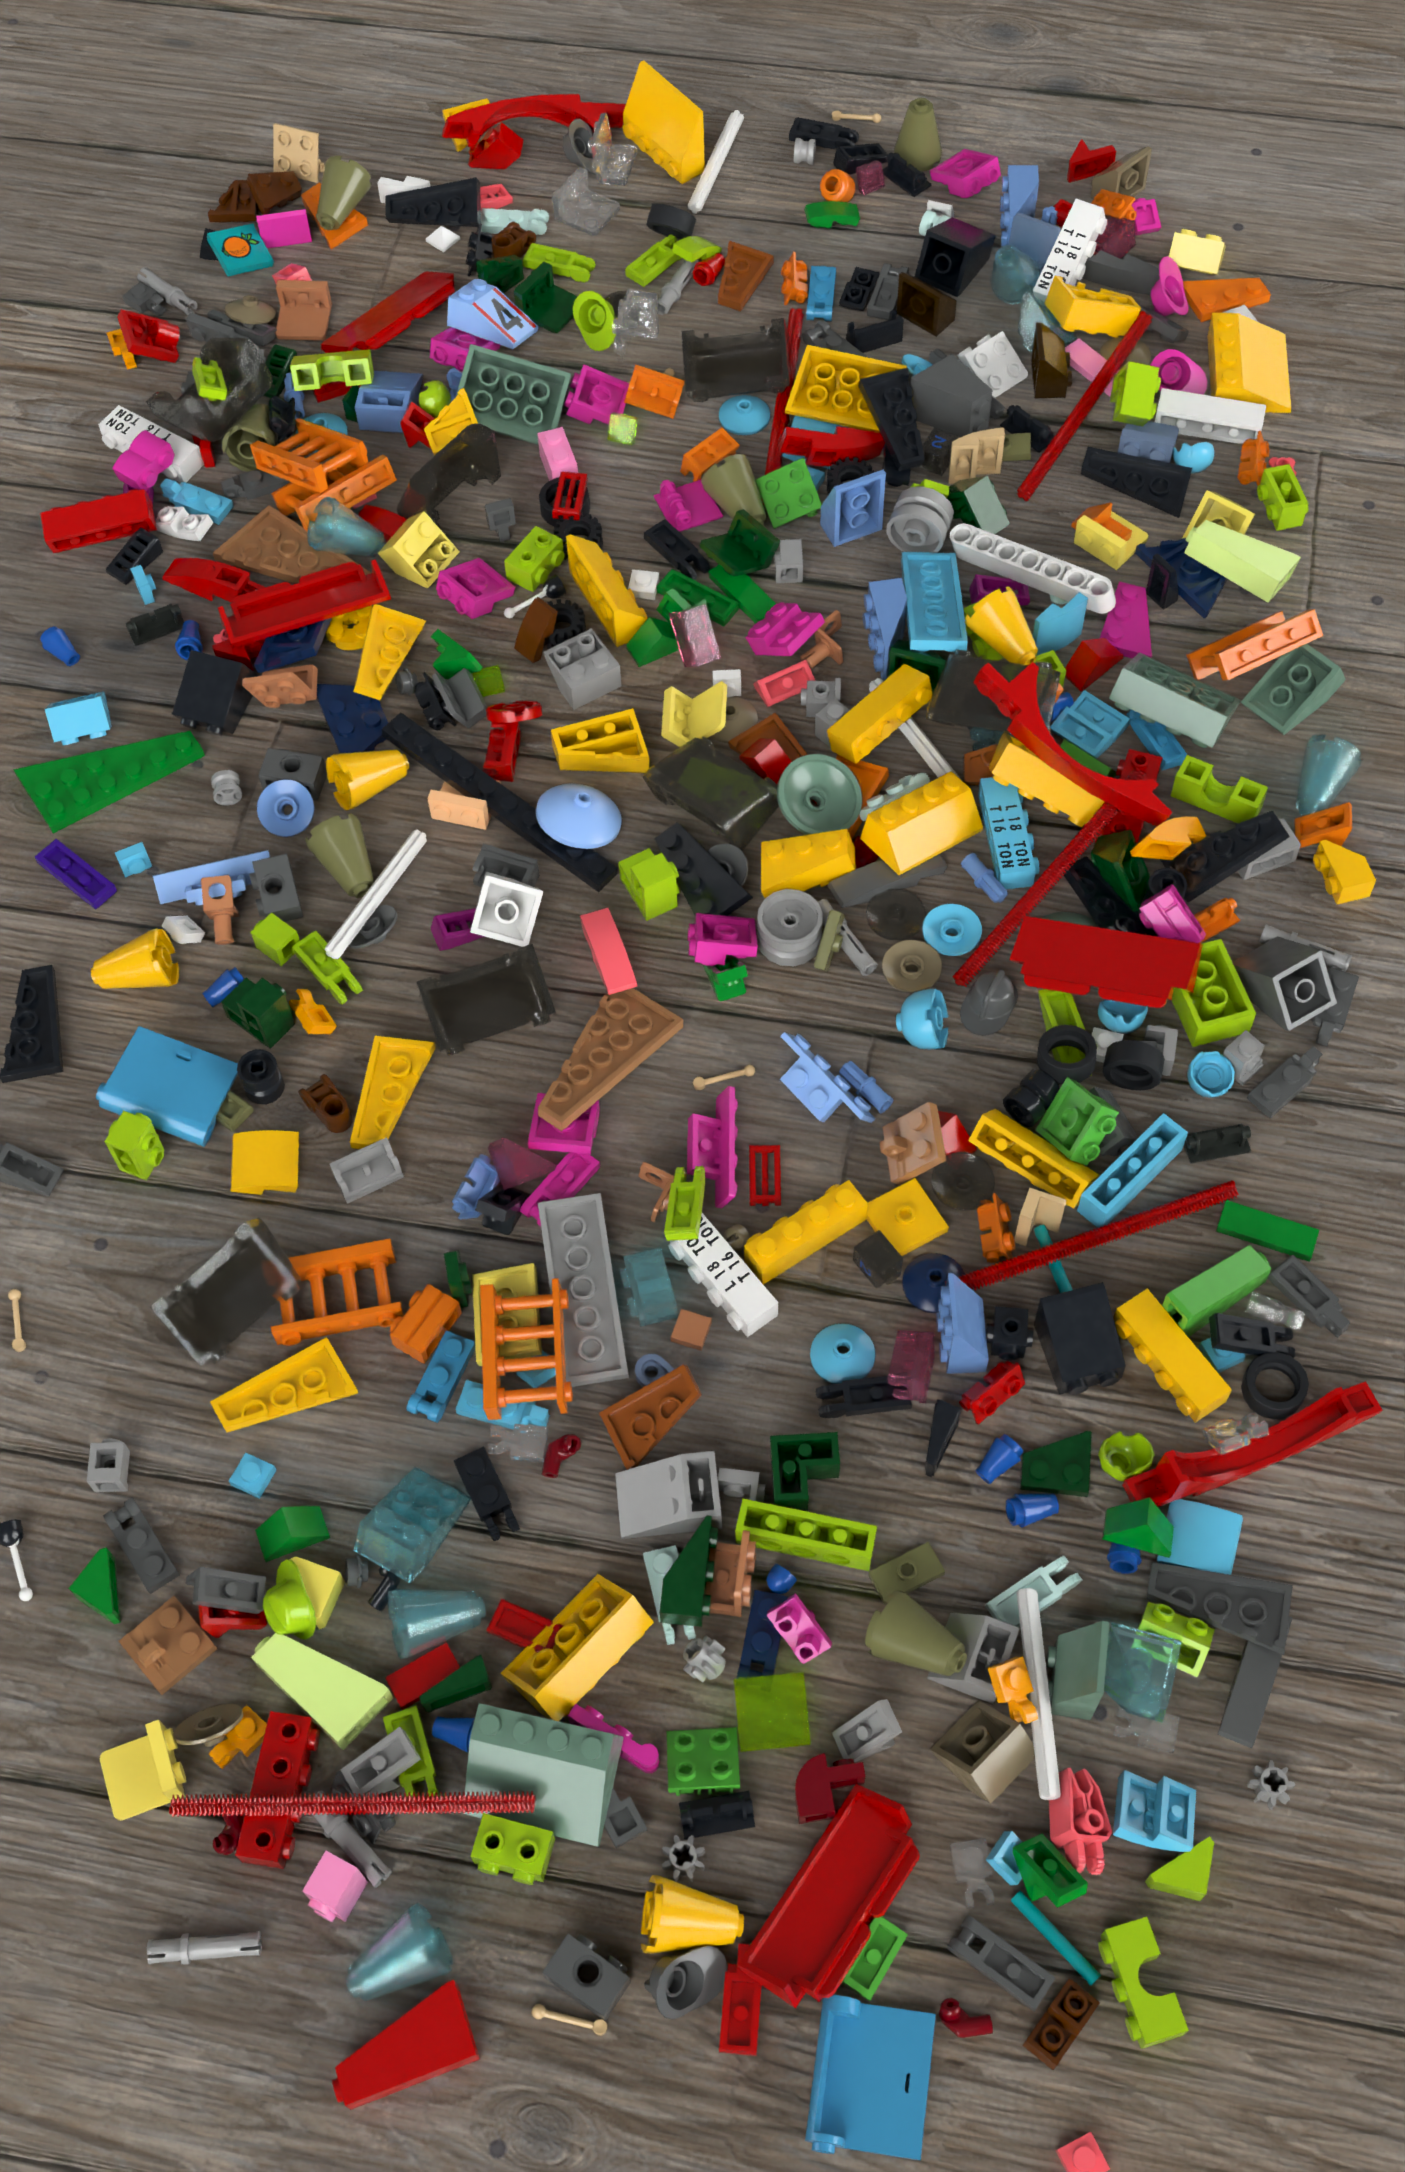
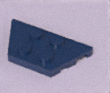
(1195, 581)
(291, 646)
(351, 718)

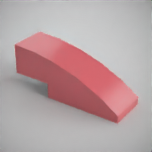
(608, 951)

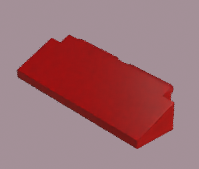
(393, 313)
(301, 604)
(1119, 963)
(832, 1899)

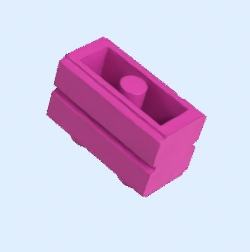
(1171, 916)

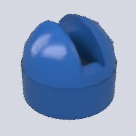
(780, 1579)

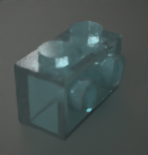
(650, 1287)

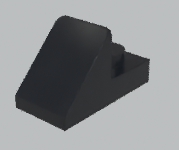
(501, 1208)

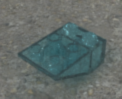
(410, 1524)

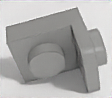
(1165, 1042)
(740, 1482)

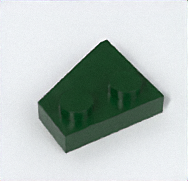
(501, 271)
(457, 1277)
(1059, 1467)

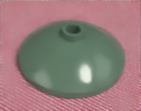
(825, 782)

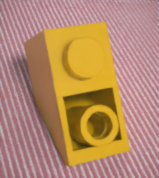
(1344, 872)

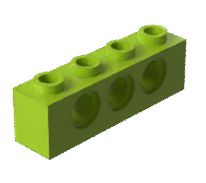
(807, 1534)

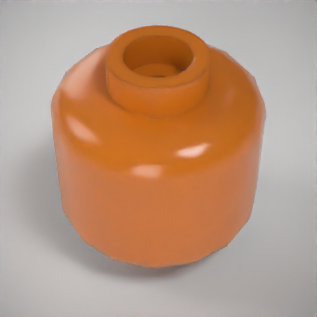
(837, 186)

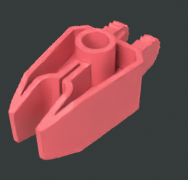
(1080, 1821)

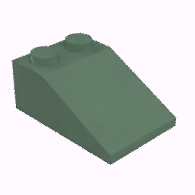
(1294, 688)
(1078, 1671)

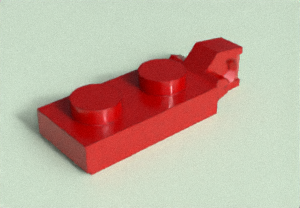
(740, 2011)

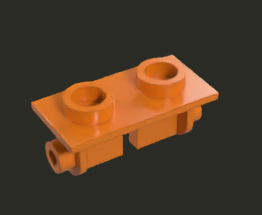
(1115, 204)
(795, 280)
(1253, 460)
(1217, 917)
(1000, 1240)

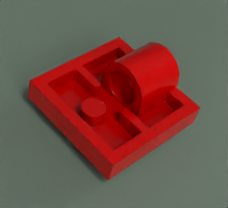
(149, 336)

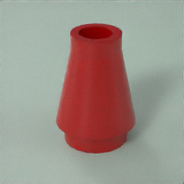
(707, 270)

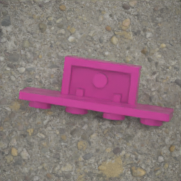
(713, 1146)

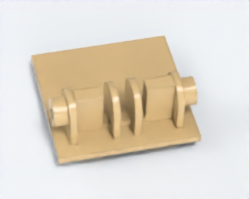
(297, 152)

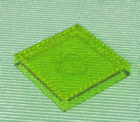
(772, 1711)

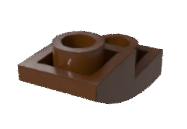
(536, 625)
(1061, 2024)

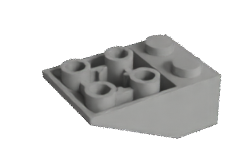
(669, 1496)

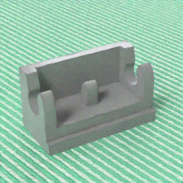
(366, 1170)

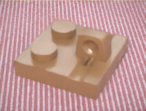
(913, 1143)
(168, 1645)

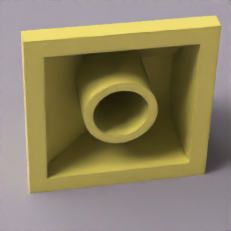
(1222, 512)

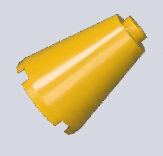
(1003, 626)
(364, 774)
(138, 963)
(686, 1918)

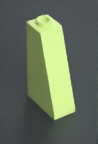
(1242, 559)
(323, 1688)

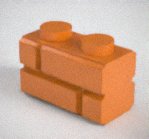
(424, 1323)

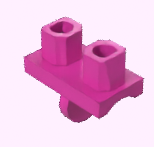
(799, 1629)

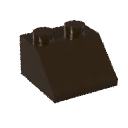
(924, 305)
(1049, 364)

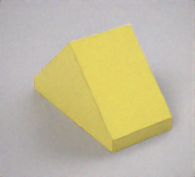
(322, 1587)

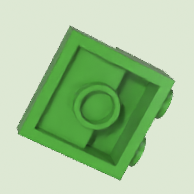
(1077, 1122)

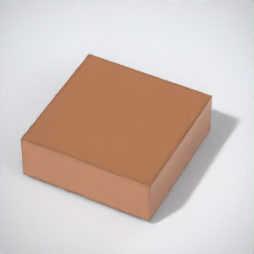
(691, 1329)

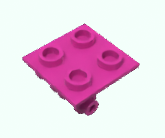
(686, 505)

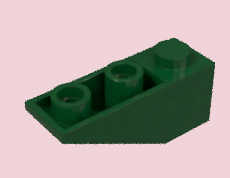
(685, 1583)

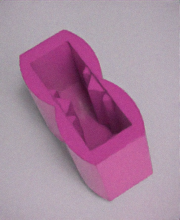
(144, 461)

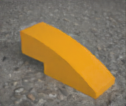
(1170, 838)

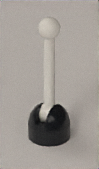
(552, 588)
(10, 1536)

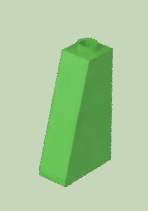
(1216, 1289)

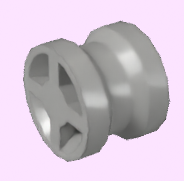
(804, 151)
(226, 787)

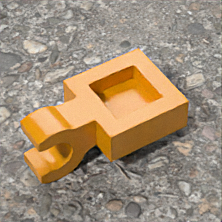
(119, 347)
(313, 1016)
(1011, 1685)
(243, 1737)

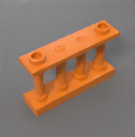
(309, 471)
(346, 484)
(1254, 645)
(345, 1262)
(495, 1365)

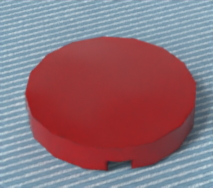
(515, 712)

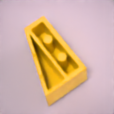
(1091, 310)
(602, 744)
(806, 861)

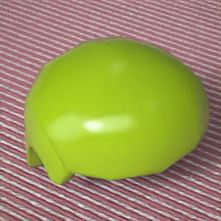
(434, 398)
(1125, 1455)

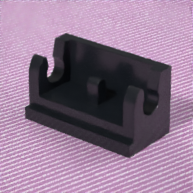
(877, 334)

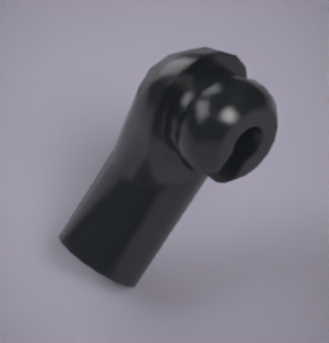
(389, 1583)

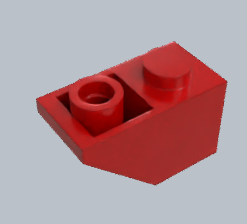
(497, 149)

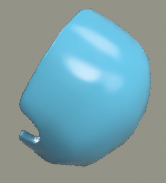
(1196, 456)
(1121, 1016)
(1210, 1074)

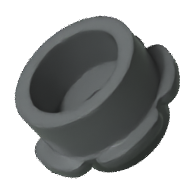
(406, 681)
(355, 1571)

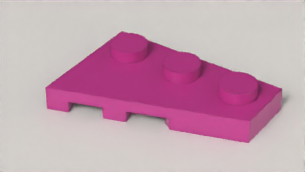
(1129, 622)

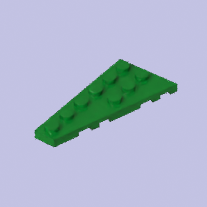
(88, 782)

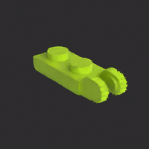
(563, 262)
(653, 262)
(209, 380)
(325, 969)
(685, 1205)
(424, 1769)

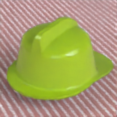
(594, 319)
(288, 1605)

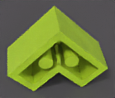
(1134, 393)
(650, 882)

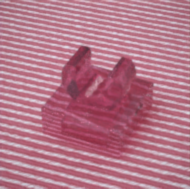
(870, 177)

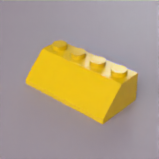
(604, 590)
(1034, 778)
(922, 823)
(594, 1636)

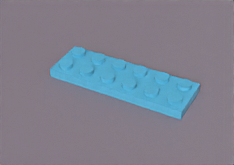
(933, 601)

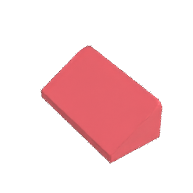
(784, 683)

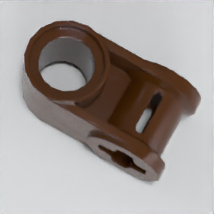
(512, 241)
(326, 1100)

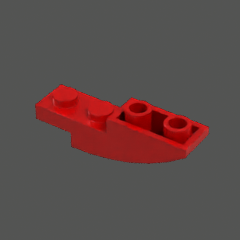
(827, 448)
(209, 578)

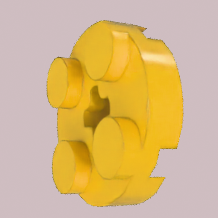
(345, 637)

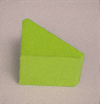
(1185, 1874)

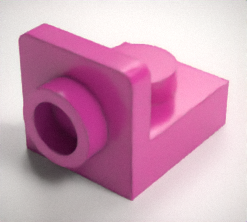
(1147, 216)

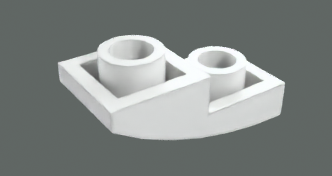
(389, 186)
(179, 524)

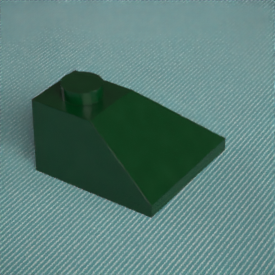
(925, 662)
(1119, 868)

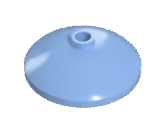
(578, 816)

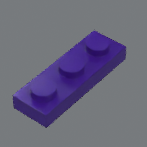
(76, 874)

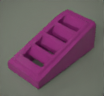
(984, 585)
(453, 938)

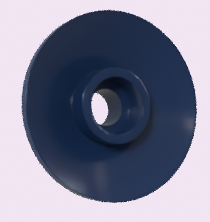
(917, 1285)

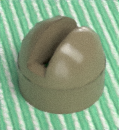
(741, 1234)

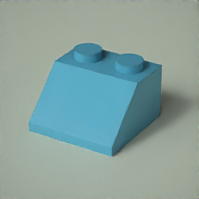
(78, 718)

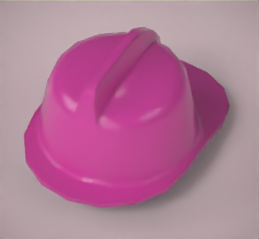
(1168, 292)
(1179, 372)

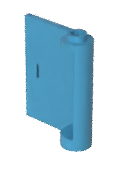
(170, 1085)
(862, 2078)

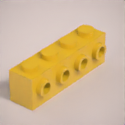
(880, 713)
(1031, 1157)
(805, 1231)
(1171, 1356)

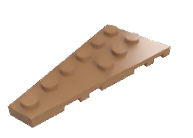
(276, 548)
(610, 1047)

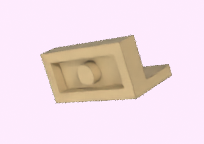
(1039, 1210)

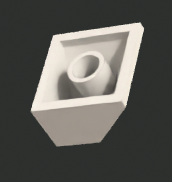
(506, 910)

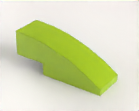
(1057, 1010)

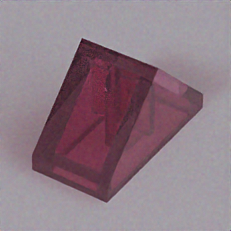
(517, 1164)

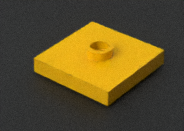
(906, 1217)

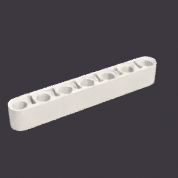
(1032, 567)

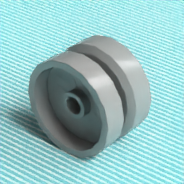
(920, 520)
(789, 927)

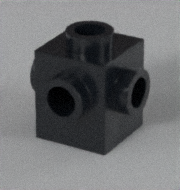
(1009, 1333)

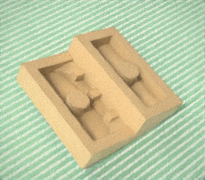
(976, 454)

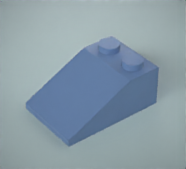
(854, 508)

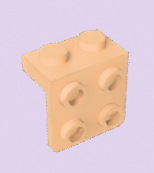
(456, 808)

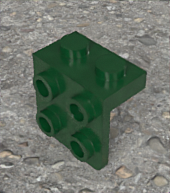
(543, 301)
(744, 548)

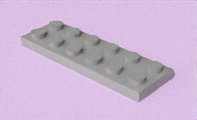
(581, 1260)

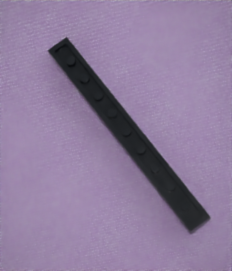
(501, 802)

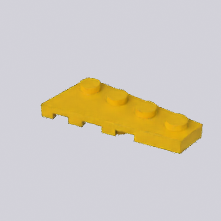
(385, 647)
(388, 1085)
(291, 1386)

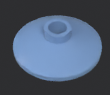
(272, 803)

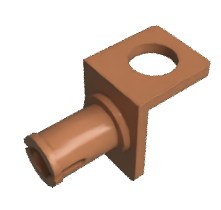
(824, 644)
(220, 909)
(664, 1183)

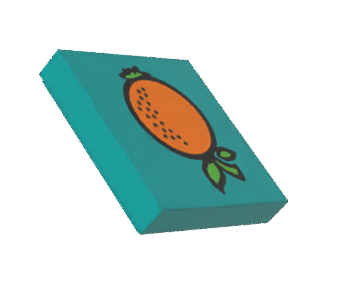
(240, 249)

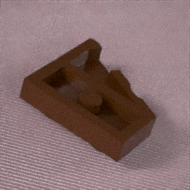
(273, 189)
(235, 205)

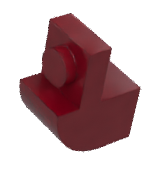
(815, 1786)

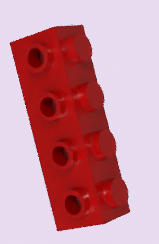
(97, 520)
(1123, 820)
(280, 1770)

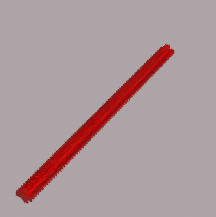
(1084, 406)
(780, 418)
(1038, 889)
(1100, 1235)
(352, 1804)

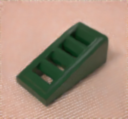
(279, 357)
(460, 1685)

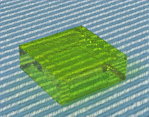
(622, 428)
(489, 681)

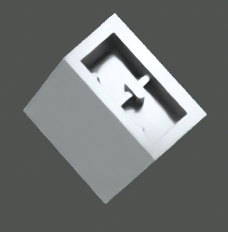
(583, 668)
(986, 1644)

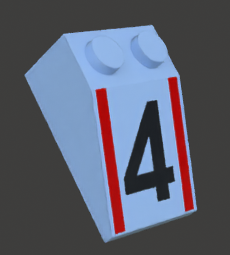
(488, 315)

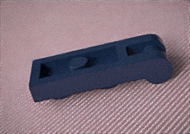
(761, 1636)

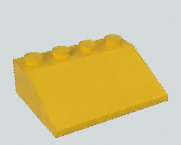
(665, 124)
(1248, 362)
(829, 387)

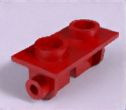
(1003, 1383)

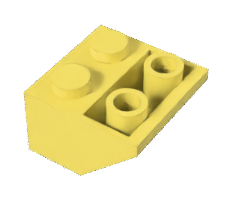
(1197, 253)
(419, 550)

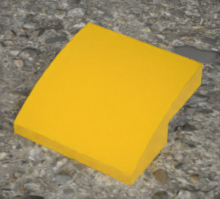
(264, 1161)

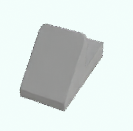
(868, 1732)
(380, 1765)

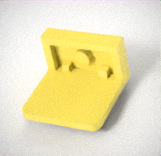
(1106, 544)
(695, 717)
(143, 1772)

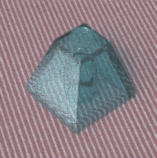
(1034, 311)
(1140, 1670)

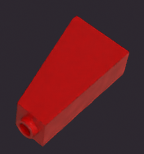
(413, 2049)

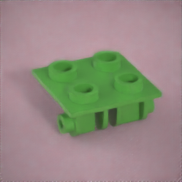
(789, 493)
(702, 1760)

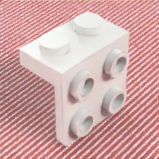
(995, 363)

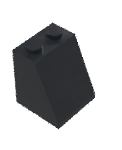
(953, 255)
(212, 693)
(1080, 1339)

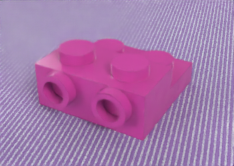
(967, 172)
(452, 347)
(595, 396)
(473, 587)
(783, 630)
(720, 935)
(573, 1139)

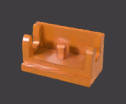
(654, 391)
(707, 453)

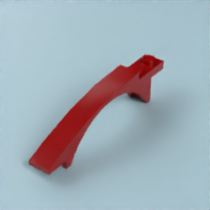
(557, 107)
(1019, 703)
(1199, 1472)

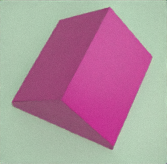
(284, 228)

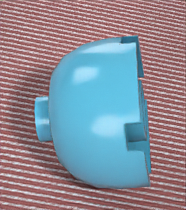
(923, 1019)

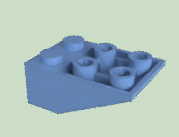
(1019, 196)
(386, 400)
(884, 619)
(961, 1328)

